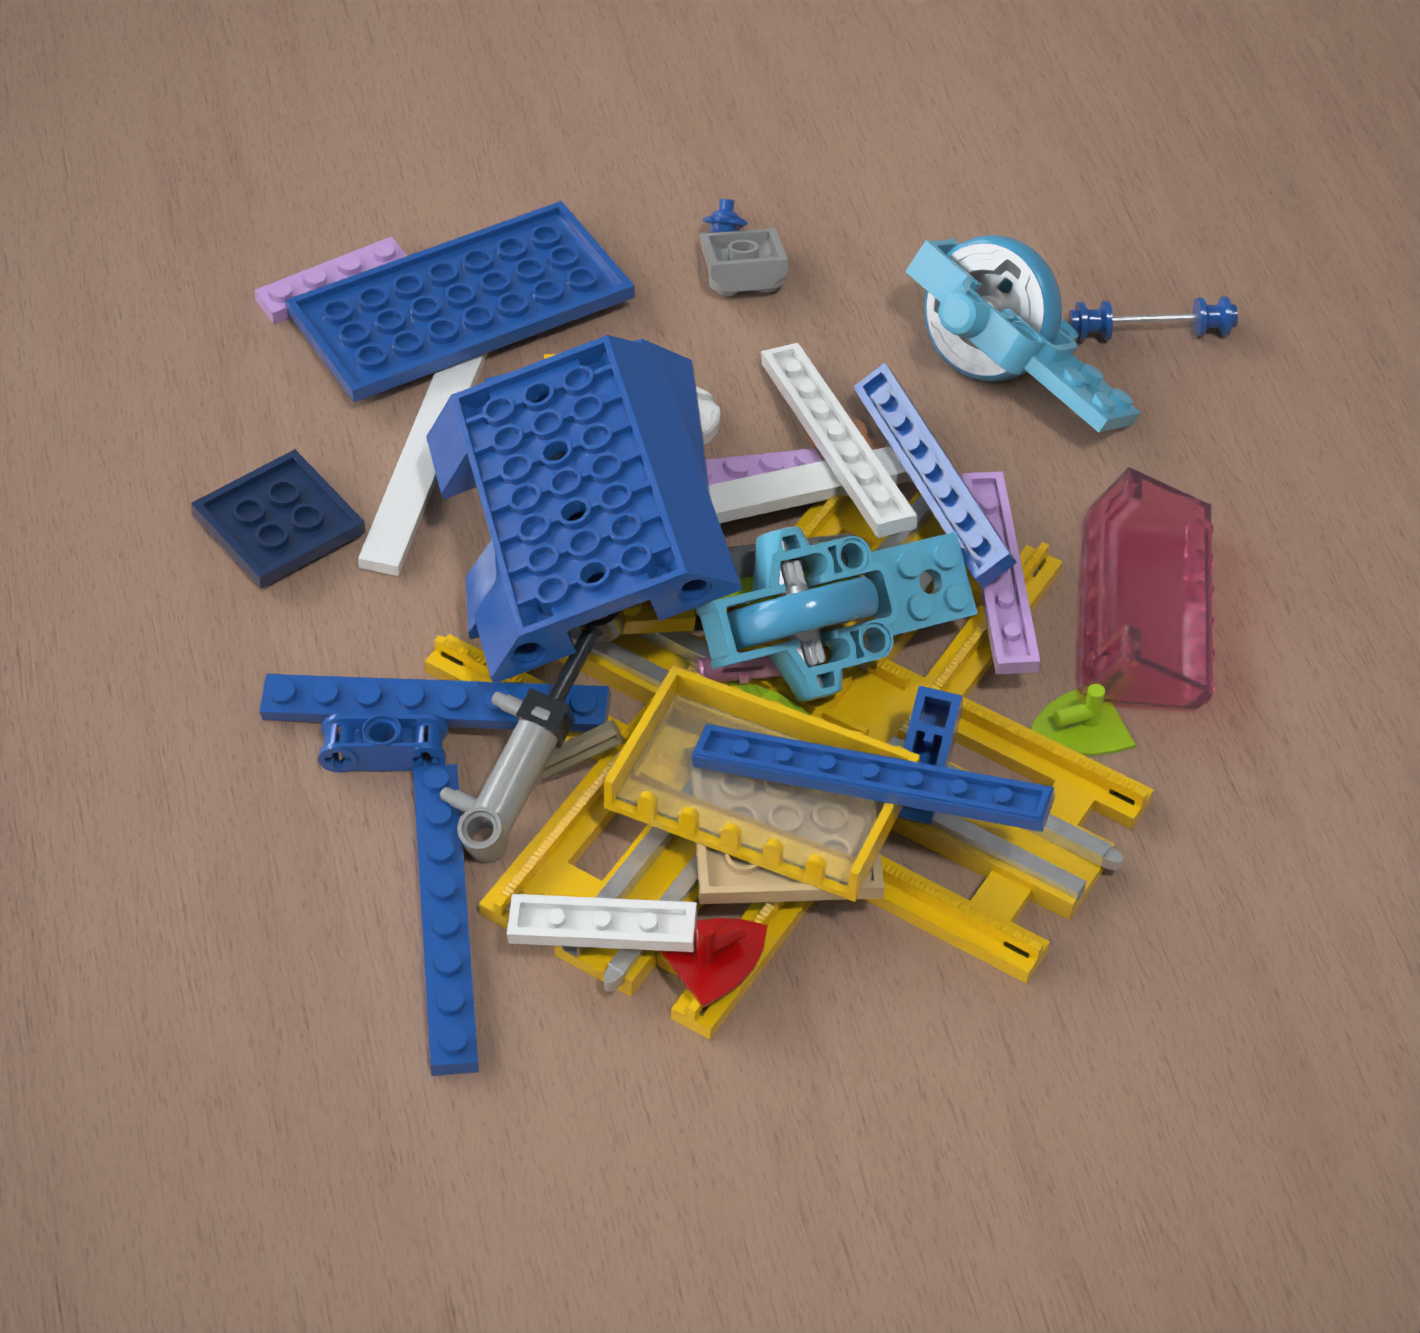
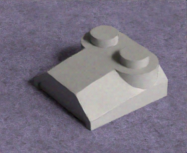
(744, 261)

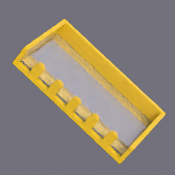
(775, 825)

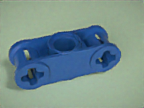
(382, 742)

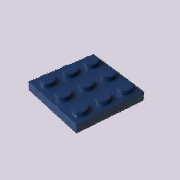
(278, 518)

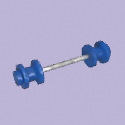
(1204, 316)

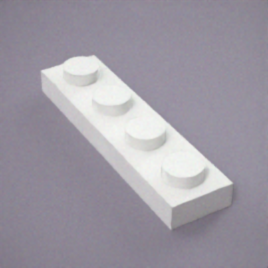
(602, 922)

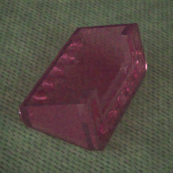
(1147, 595)

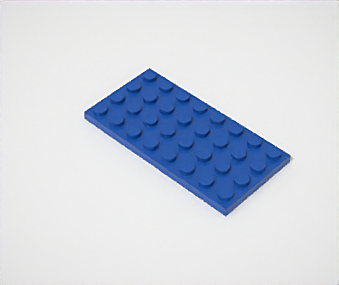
(458, 300)

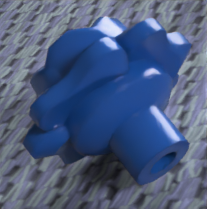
(725, 218)

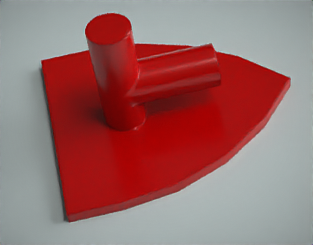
(722, 957)

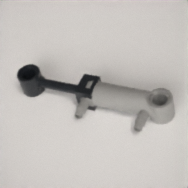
(540, 727)

